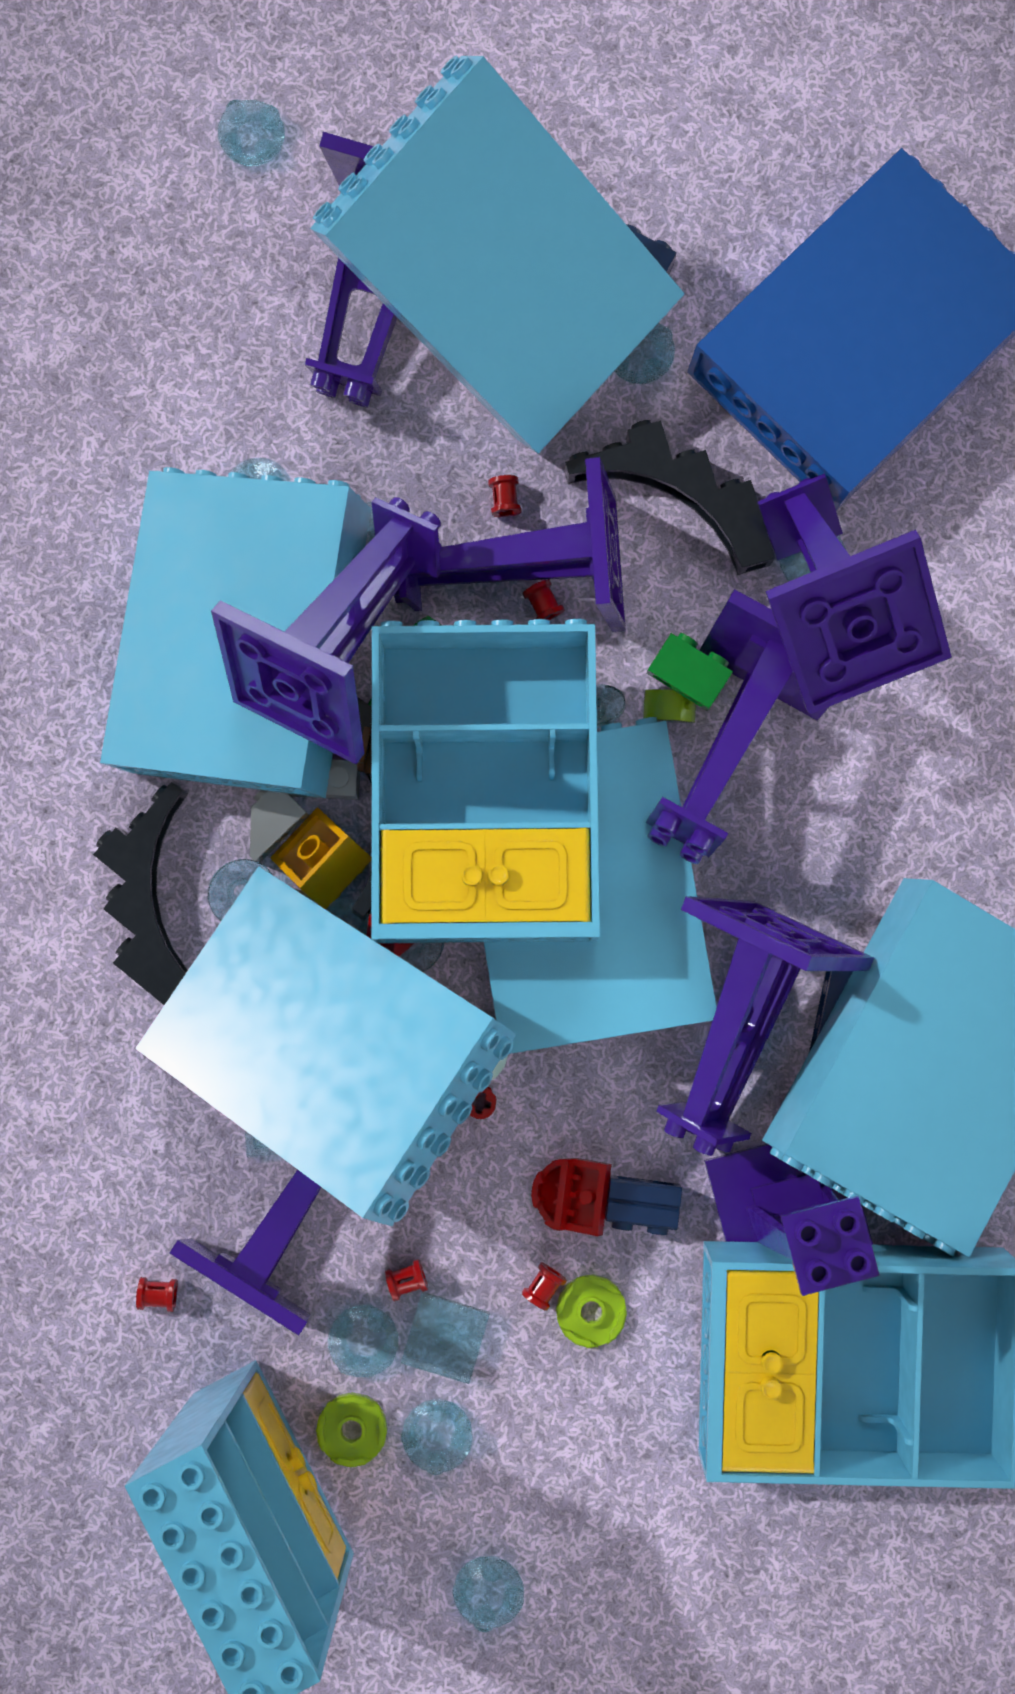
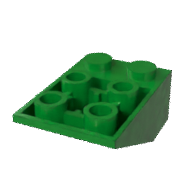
(690, 670)

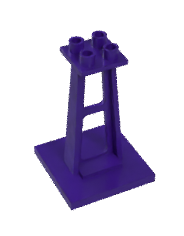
(344, 158)
(543, 554)
(855, 615)
(756, 654)
(304, 673)
(759, 979)
(794, 1216)
(251, 1270)

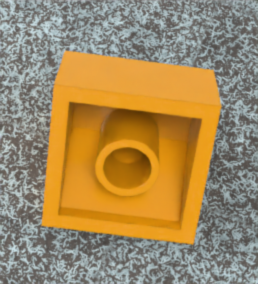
(321, 858)

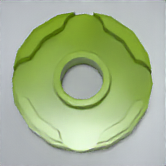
(591, 1289)
(351, 1408)

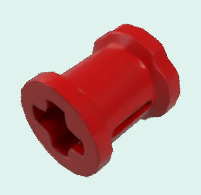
(504, 495)
(543, 600)
(487, 1110)
(394, 1277)
(544, 1286)
(156, 1294)

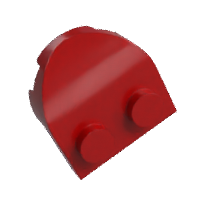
(573, 1195)

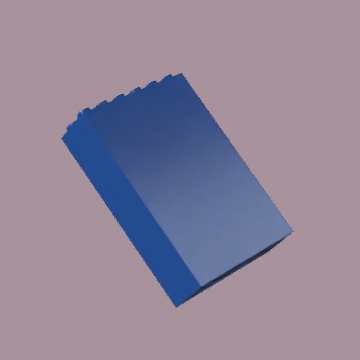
(863, 329)

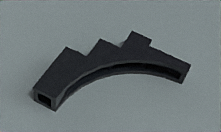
(690, 479)
(135, 858)

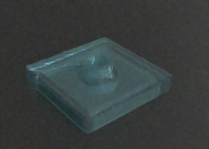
(445, 1337)

